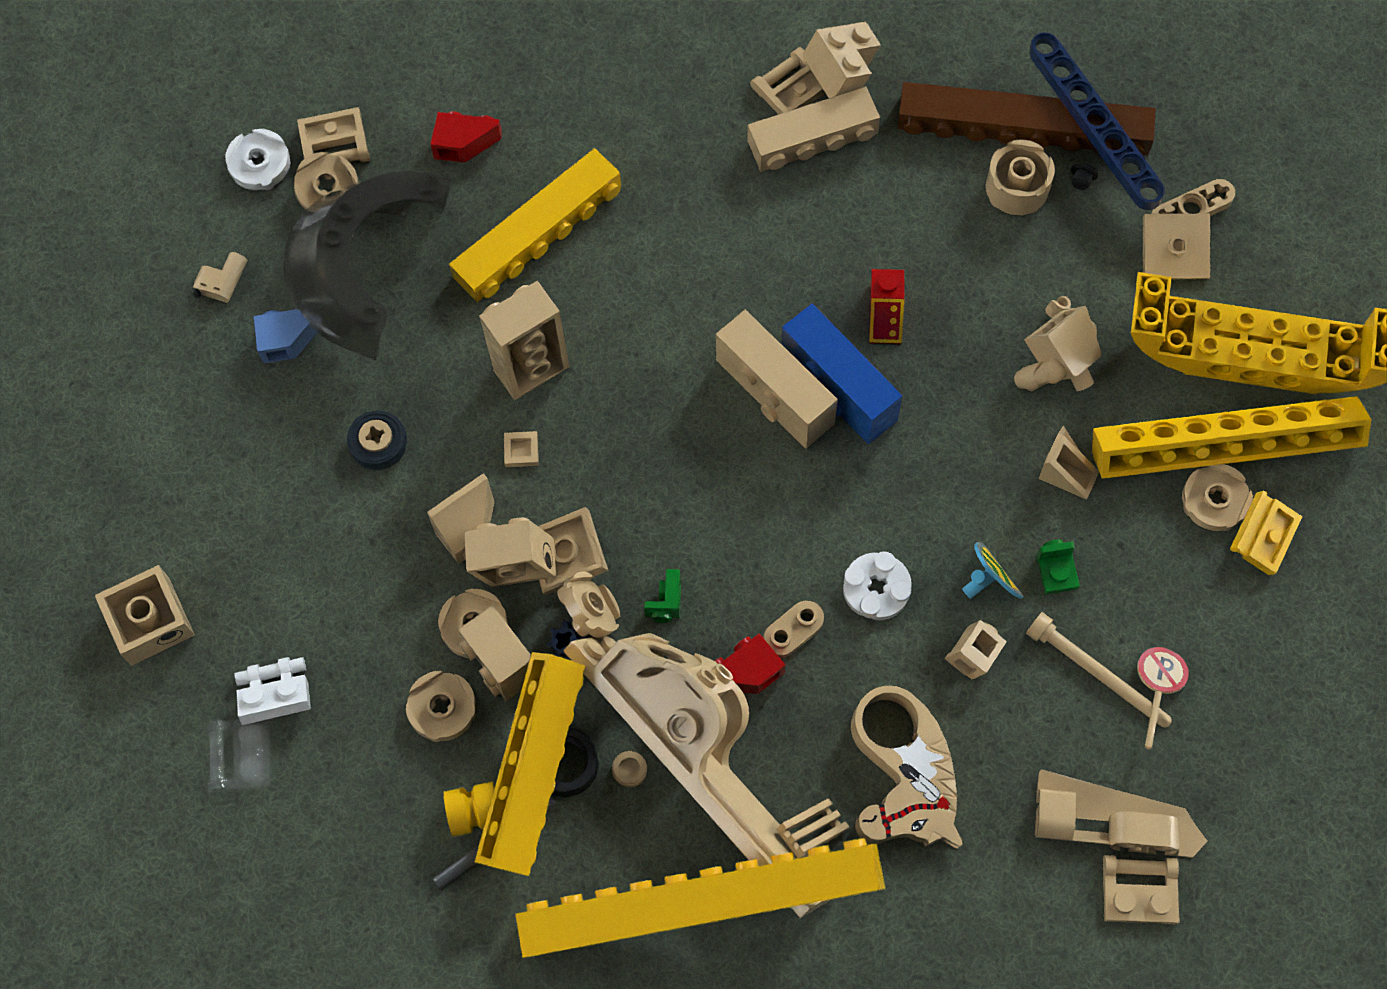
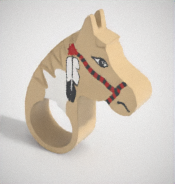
(924, 776)

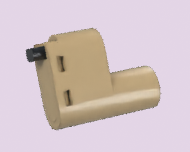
(220, 283)

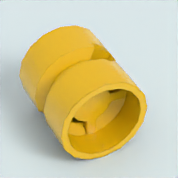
(468, 809)

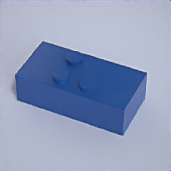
(863, 393)

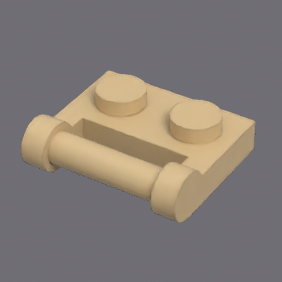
(794, 92)
(335, 130)
(1141, 902)

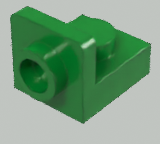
(1057, 567)
(670, 593)

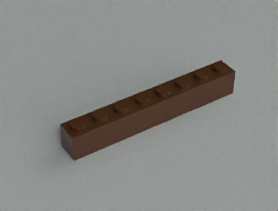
(1013, 117)

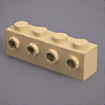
(813, 129)

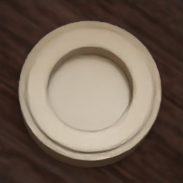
(629, 769)

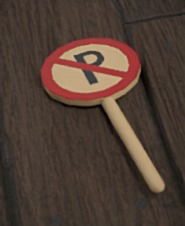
(1163, 673)

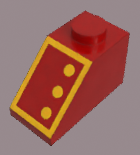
(886, 306)

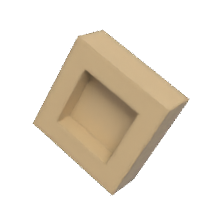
(521, 449)

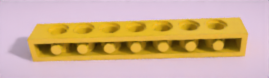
(1230, 437)

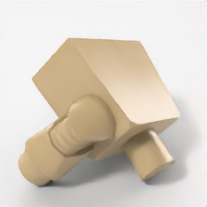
(1062, 348)

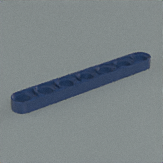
(1096, 134)

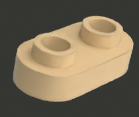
(794, 628)

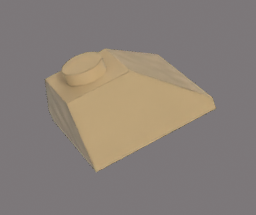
(462, 513)

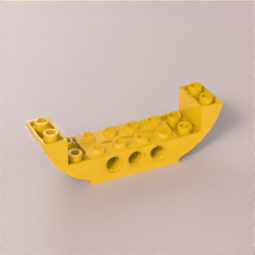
(1257, 343)

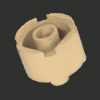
(1019, 177)

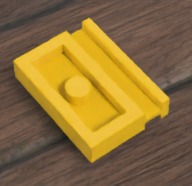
(1266, 533)

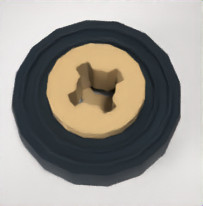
(383, 450)

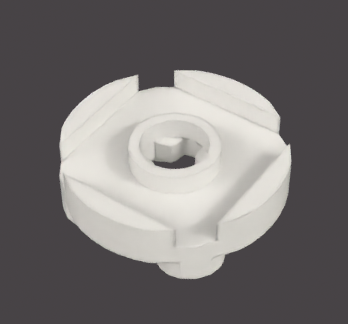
(262, 175)
(885, 569)

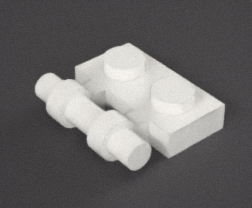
(273, 698)

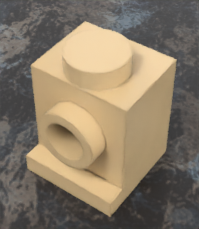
(977, 661)

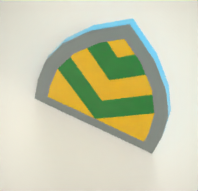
(993, 572)

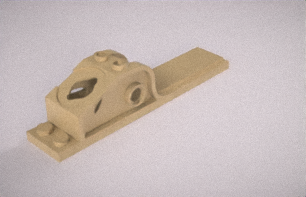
(690, 720)

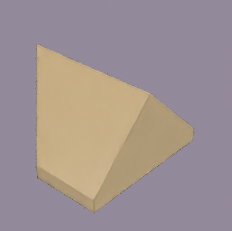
(1068, 467)

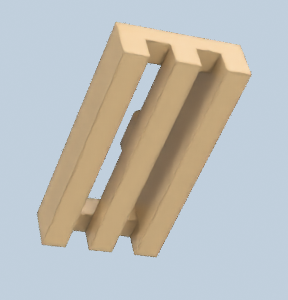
(829, 818)

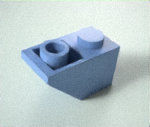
(281, 334)

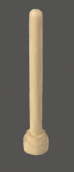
(1044, 630)

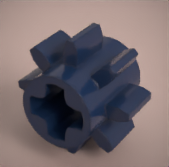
(560, 636)

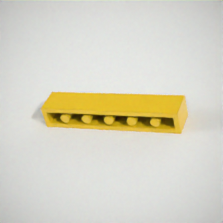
(536, 225)
(530, 763)

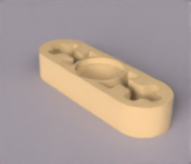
(1199, 196)

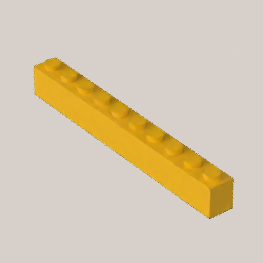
(700, 900)

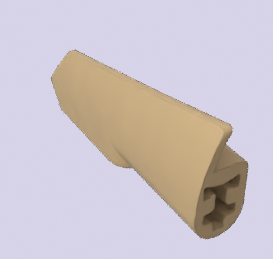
(1133, 820)

